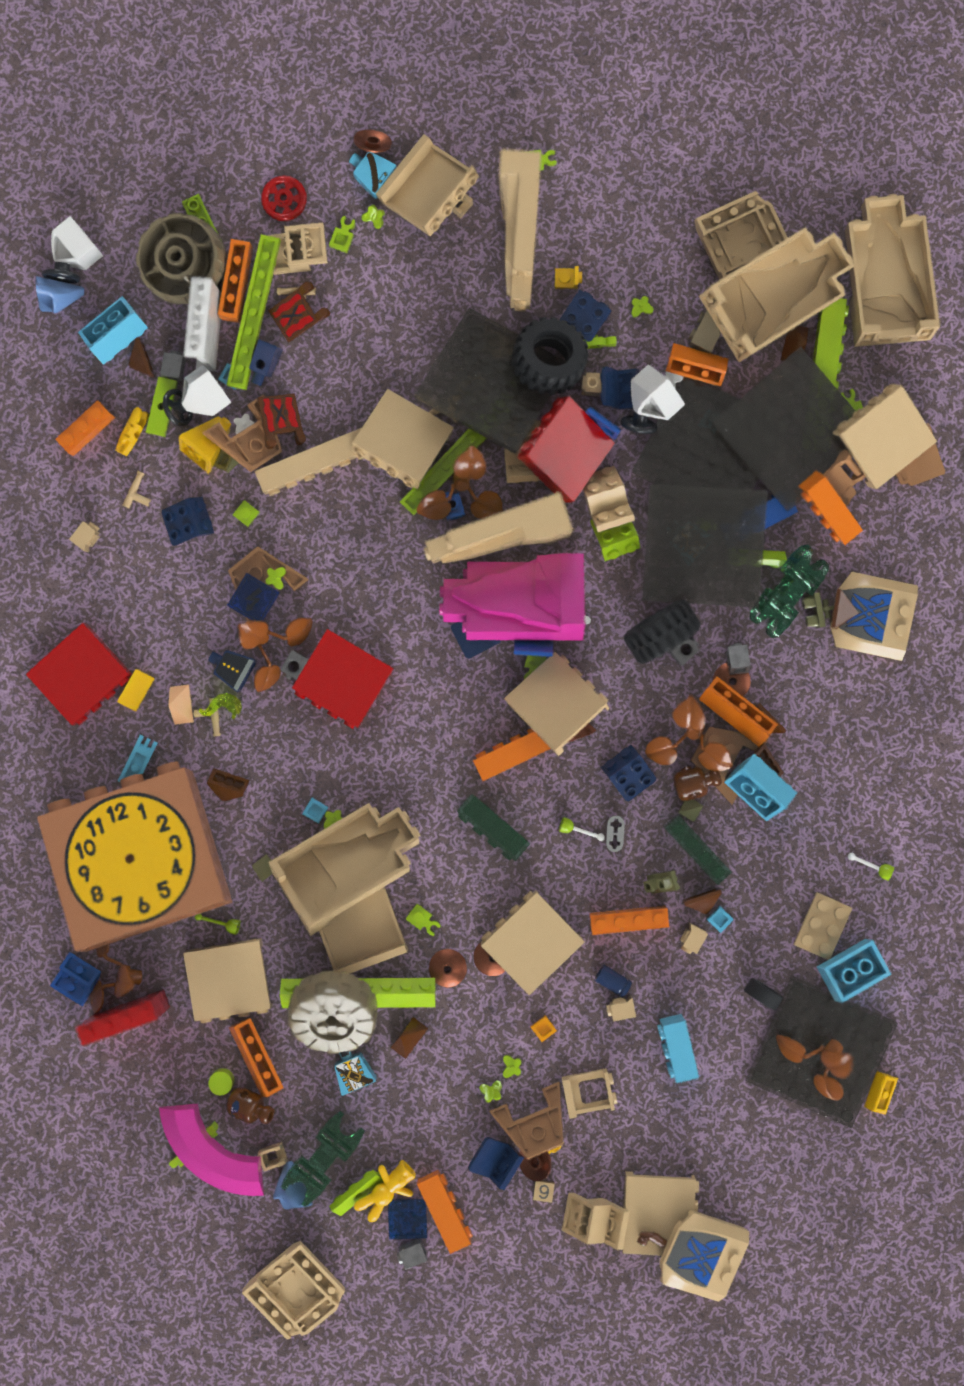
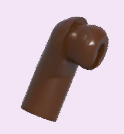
(644, 1237)

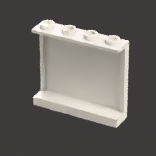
(203, 323)

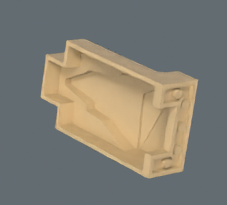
(519, 208)
(891, 275)
(777, 291)
(530, 524)
(344, 864)

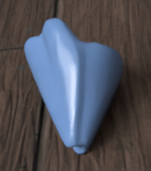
(56, 295)
(293, 1195)

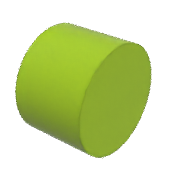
(221, 1081)

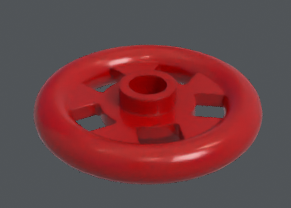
(300, 198)

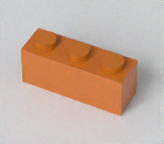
(697, 364)
(85, 428)

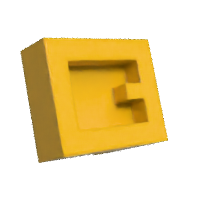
(567, 278)

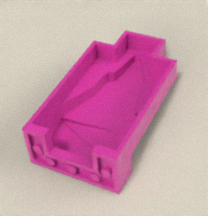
(519, 599)

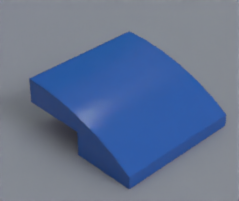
(606, 425)
(533, 647)
(76, 979)

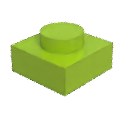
(246, 513)

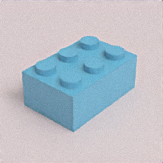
(112, 330)
(760, 787)
(853, 970)
(677, 1048)

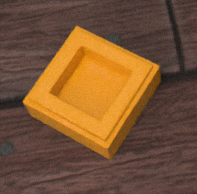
(543, 1028)

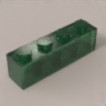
(493, 827)
(697, 849)

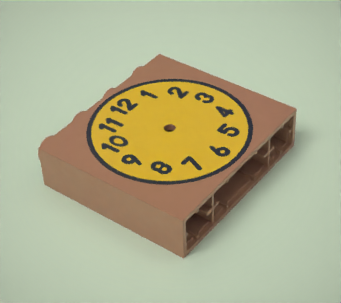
(133, 857)

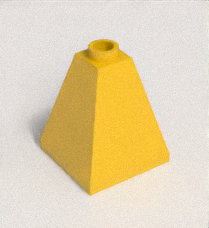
(199, 447)

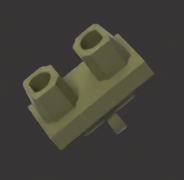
(814, 602)
(661, 882)

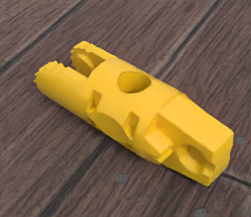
(132, 431)

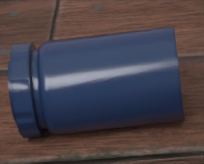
(613, 981)

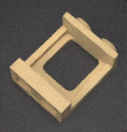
(573, 1097)

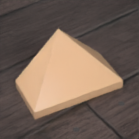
(180, 704)

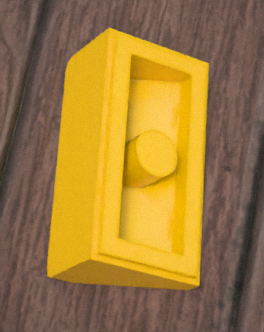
(135, 690)
(880, 1092)

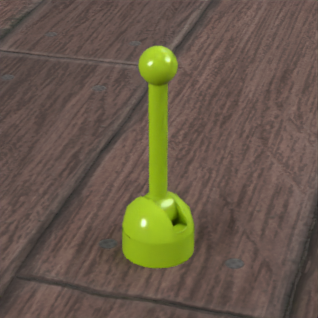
(230, 926)

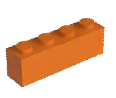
(235, 281)
(830, 508)
(738, 711)
(509, 755)
(629, 920)
(256, 1057)
(444, 1212)

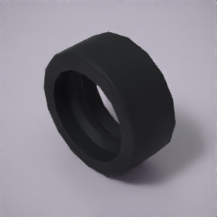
(763, 994)

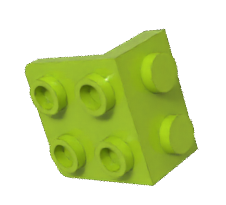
(617, 540)

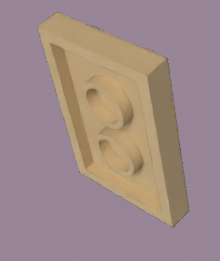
(822, 926)

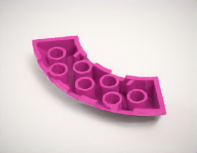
(206, 1156)

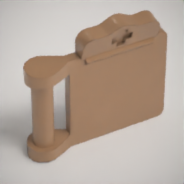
(922, 468)
(840, 480)

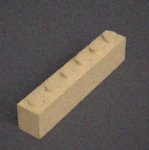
(307, 464)

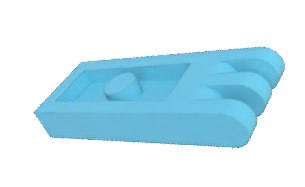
(138, 758)

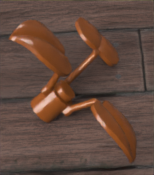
(467, 466)
(257, 633)
(690, 715)
(125, 981)
(831, 1056)

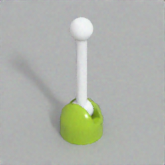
(567, 826)
(885, 871)

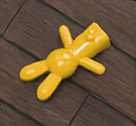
(384, 1192)

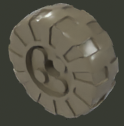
(176, 237)
(332, 1012)

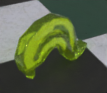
(226, 700)

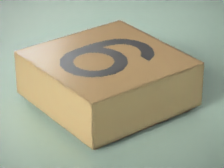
(543, 1191)

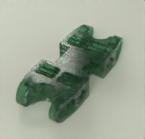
(789, 591)
(322, 1158)

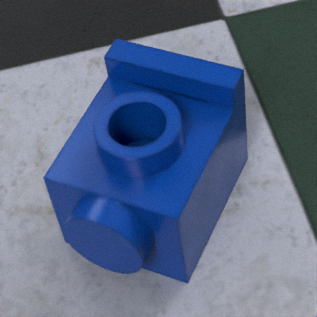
(458, 510)

